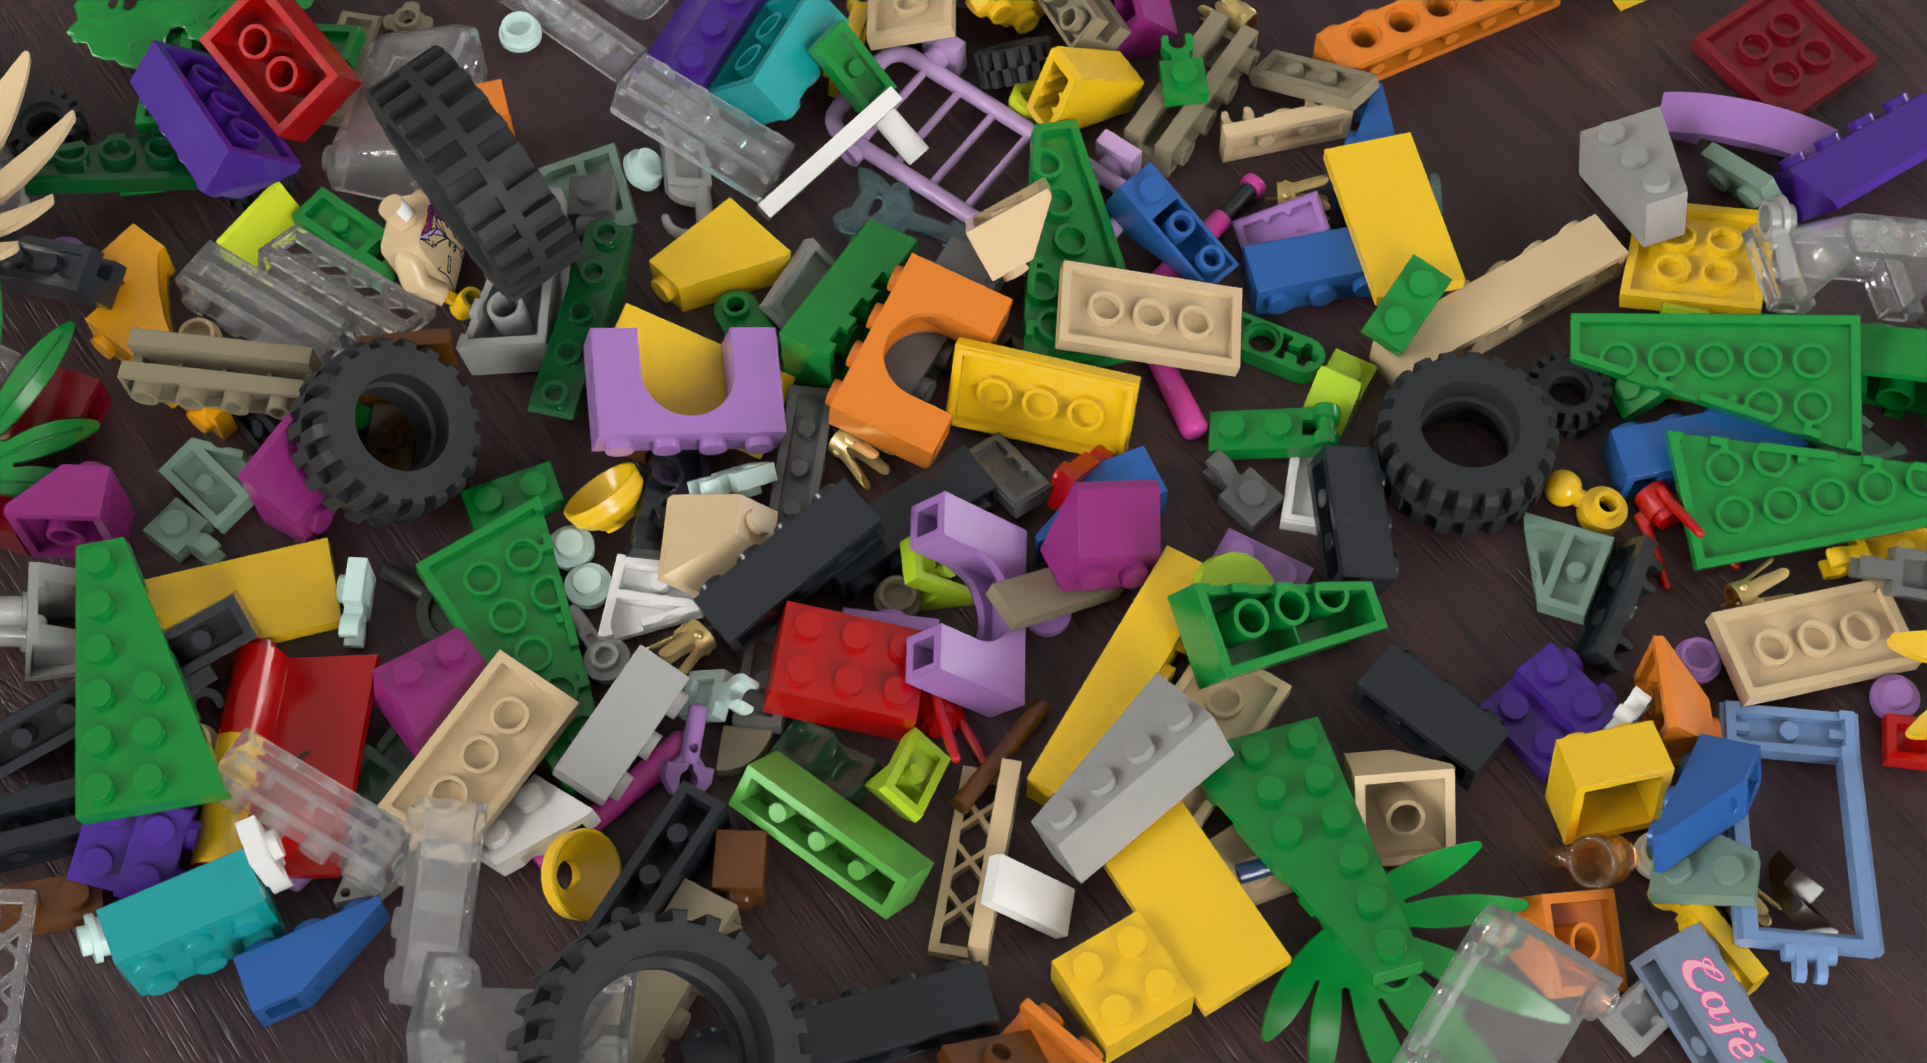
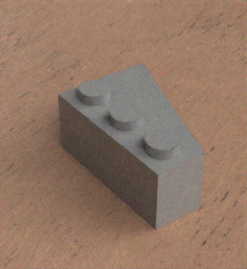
(1637, 175)
(623, 727)

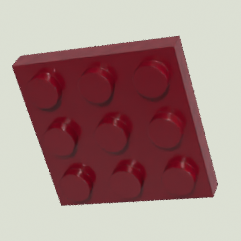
(1784, 53)

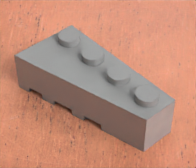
(513, 334)
(1131, 778)

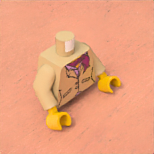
(424, 252)

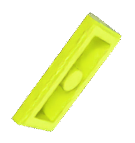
(260, 223)

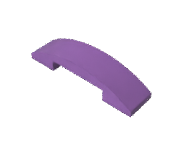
(1740, 123)

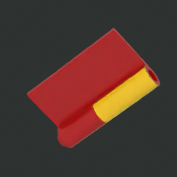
(300, 708)

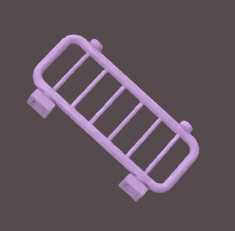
(943, 63)

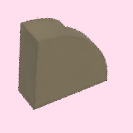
(741, 747)

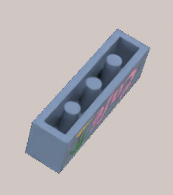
(1705, 1001)

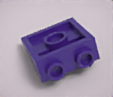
(1547, 703)
(134, 850)

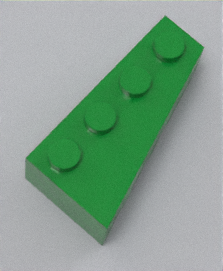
(838, 308)
(1893, 369)
(1256, 627)

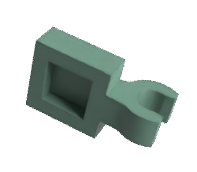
(184, 532)

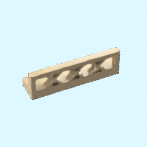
(998, 841)

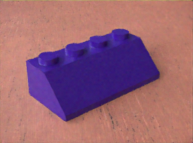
(703, 36)
(210, 122)
(1857, 161)

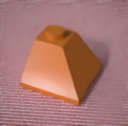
(1678, 702)
(1583, 922)

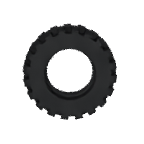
(1475, 393)
(430, 401)

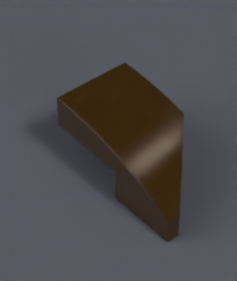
(1796, 894)

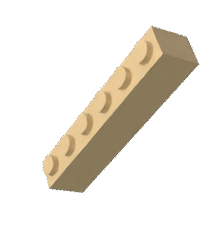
(1513, 296)

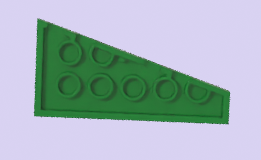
(1073, 230)
(1758, 367)
(1788, 498)
(510, 598)
(134, 713)
(1307, 830)

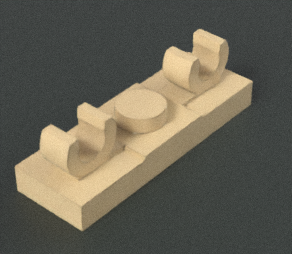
(1281, 130)

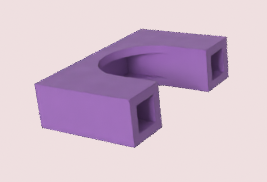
(630, 420)
(982, 550)

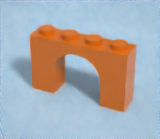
(920, 300)

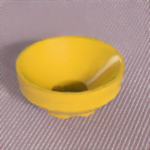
(606, 499)
(594, 870)

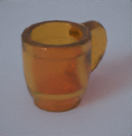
(1595, 859)

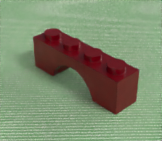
(64, 397)

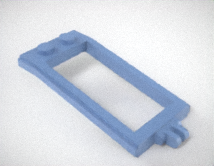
(1819, 739)

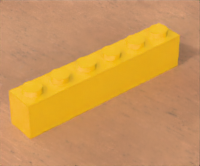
(1139, 648)

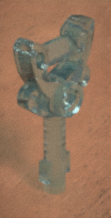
(895, 213)

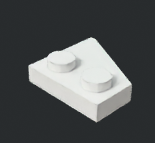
(642, 603)
(531, 824)

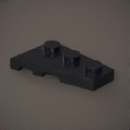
(663, 479)

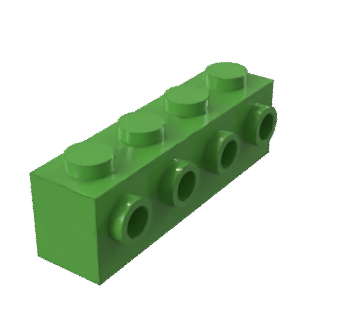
(831, 834)

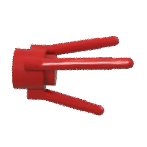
(1662, 508)
(941, 720)

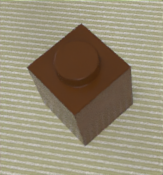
(741, 867)

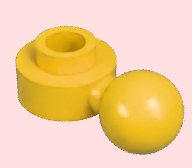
(1565, 489)

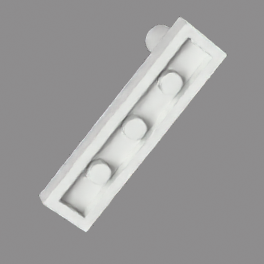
(880, 114)

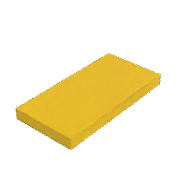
(1390, 210)
(681, 366)
(1041, 398)
(284, 589)
(1197, 909)

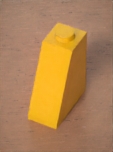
(1084, 86)
(718, 256)

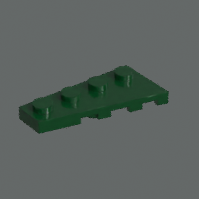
(113, 166)

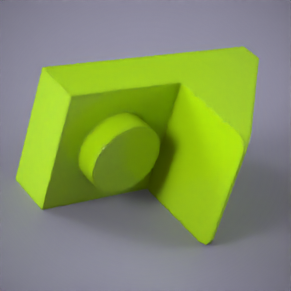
(1344, 383)
(937, 583)
(910, 776)

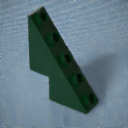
(590, 301)

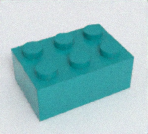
(771, 59)
(190, 924)

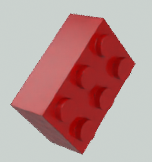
(281, 65)
(841, 672)

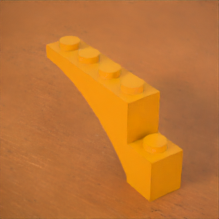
(145, 304)

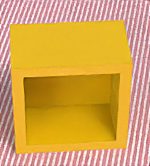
(1608, 780)
(1122, 986)

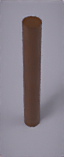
(1004, 749)

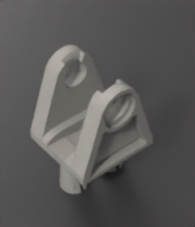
(24, 624)

